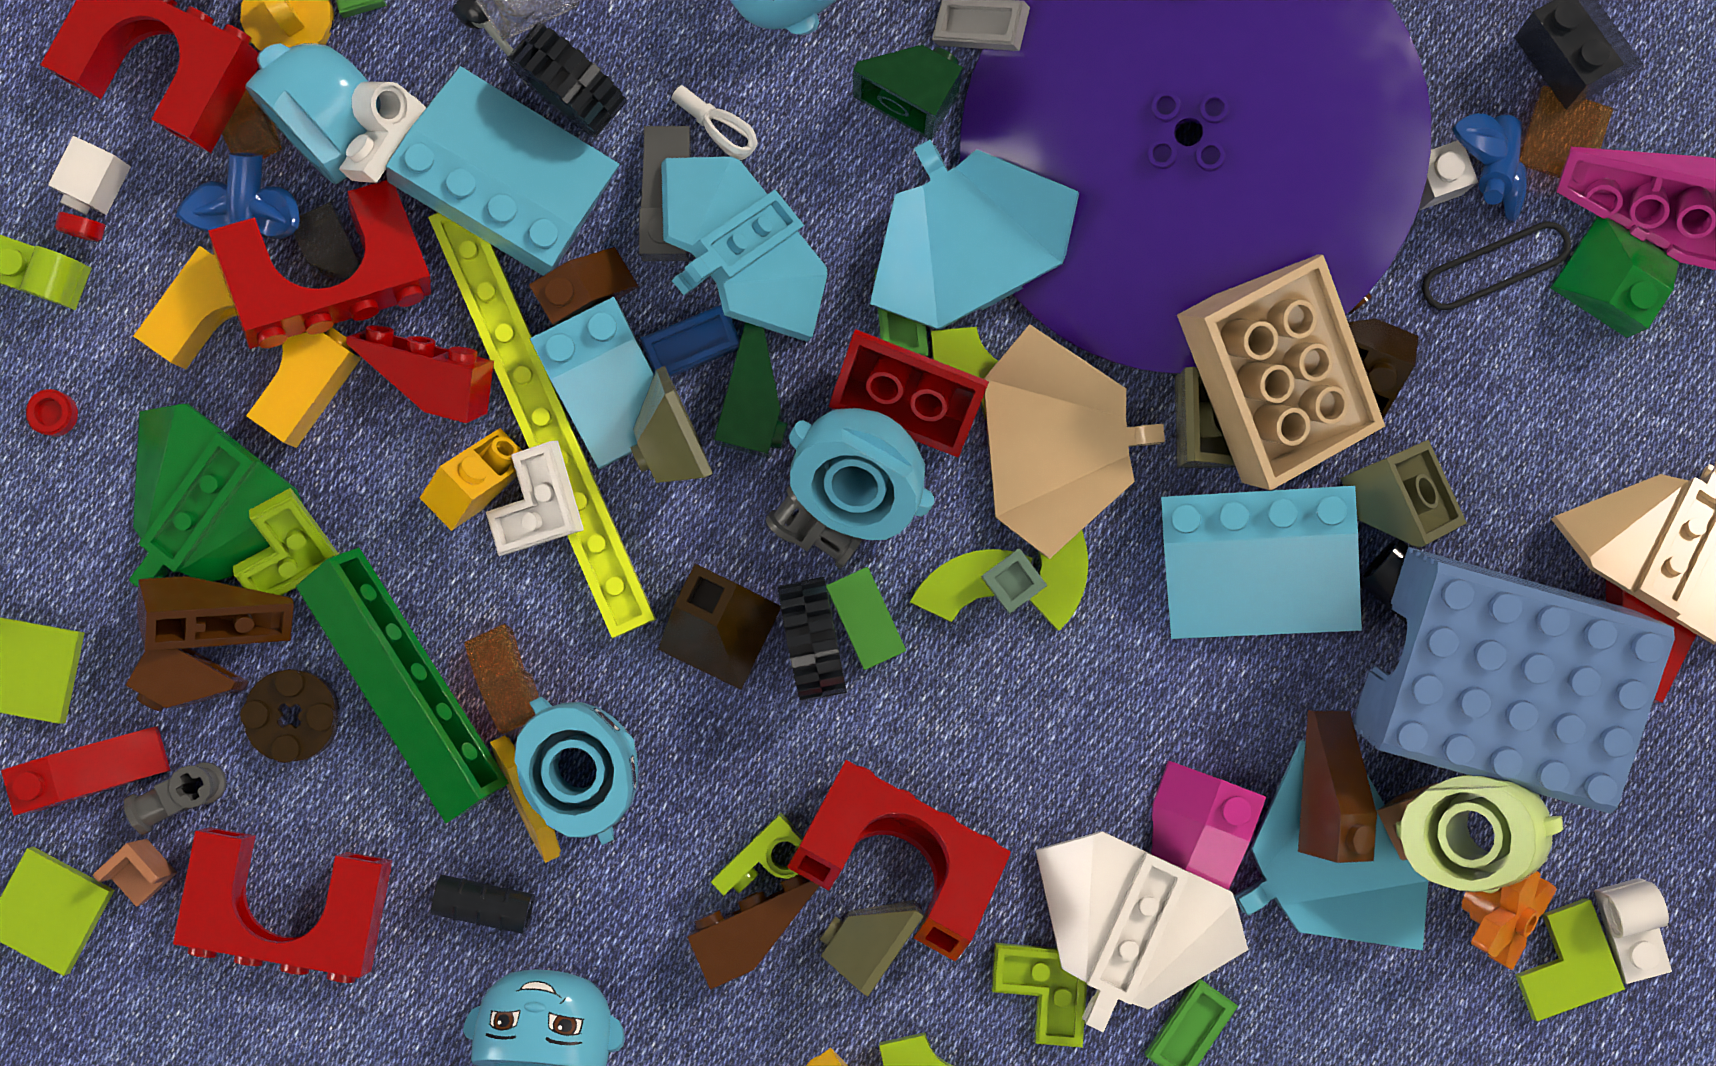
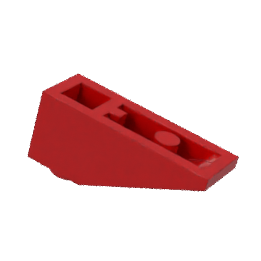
(84, 771)

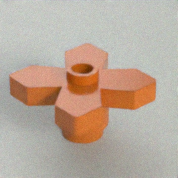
(1508, 917)

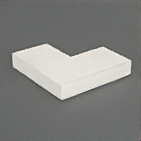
(547, 505)

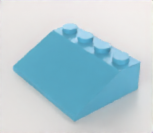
(501, 171)
(1262, 562)

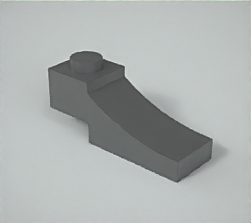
(659, 144)

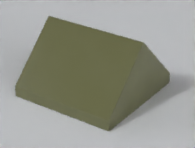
(1197, 428)

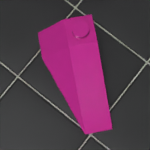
(1652, 195)
(1203, 823)

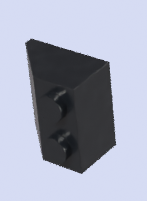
(1576, 49)

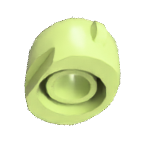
(1440, 844)

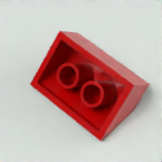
(919, 393)

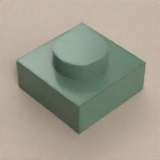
(1013, 581)

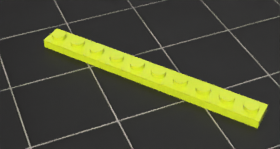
(544, 420)

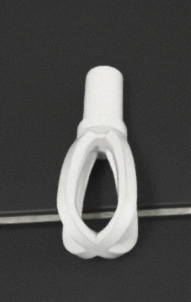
(706, 112)

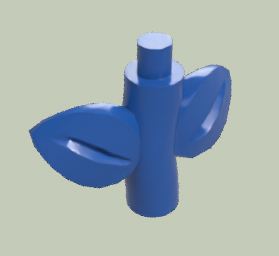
(1497, 146)
(241, 199)

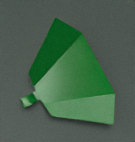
(196, 496)

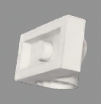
(385, 130)
(1632, 922)

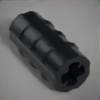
(482, 904)

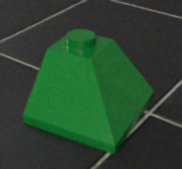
(1617, 277)

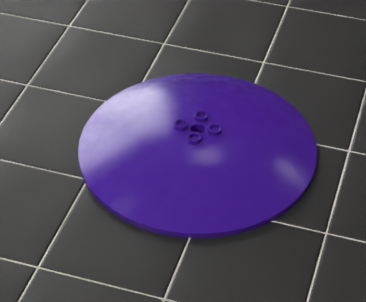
(1303, 152)

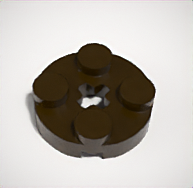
(318, 717)

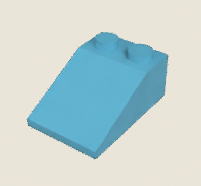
(598, 377)

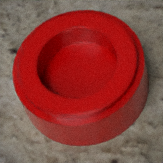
(79, 227)
(51, 412)

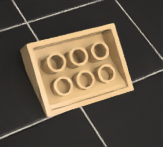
(1282, 372)

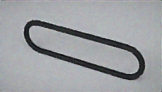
(1552, 225)

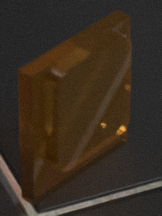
(1556, 130)

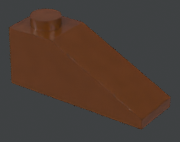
(208, 613)
(1336, 795)

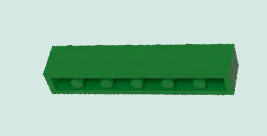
(401, 684)

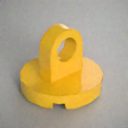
(287, 21)

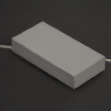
(981, 24)

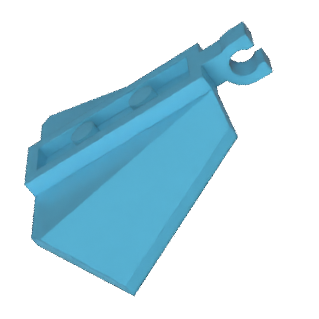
(969, 237)
(743, 243)
(1350, 900)

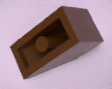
(583, 284)
(181, 679)

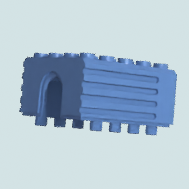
(1515, 681)

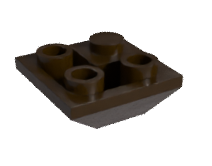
(1386, 356)
(718, 626)

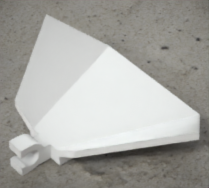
(1134, 922)

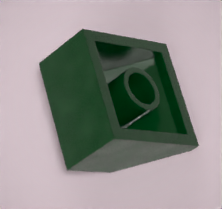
(910, 86)

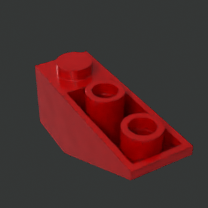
(434, 378)

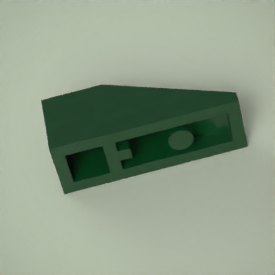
(751, 405)

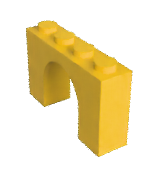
(310, 366)

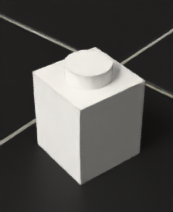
(1448, 175)
(88, 177)

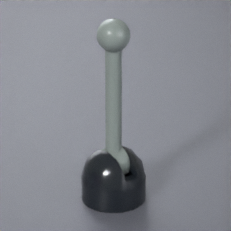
(473, 17)

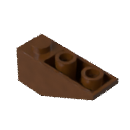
(740, 940)

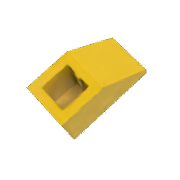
(471, 479)

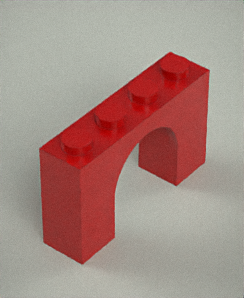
(210, 68)
(277, 309)
(961, 860)
(218, 917)

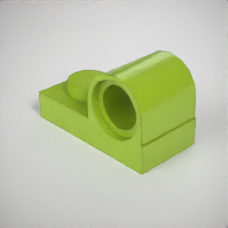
(42, 272)
(740, 869)

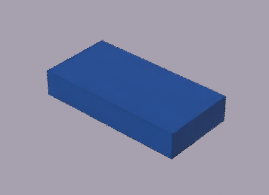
(691, 342)

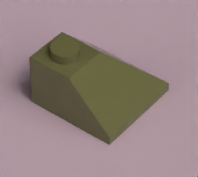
(666, 435)
(1407, 496)
(869, 941)

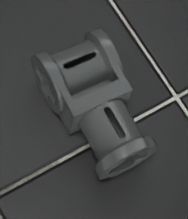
(808, 531)
(175, 795)

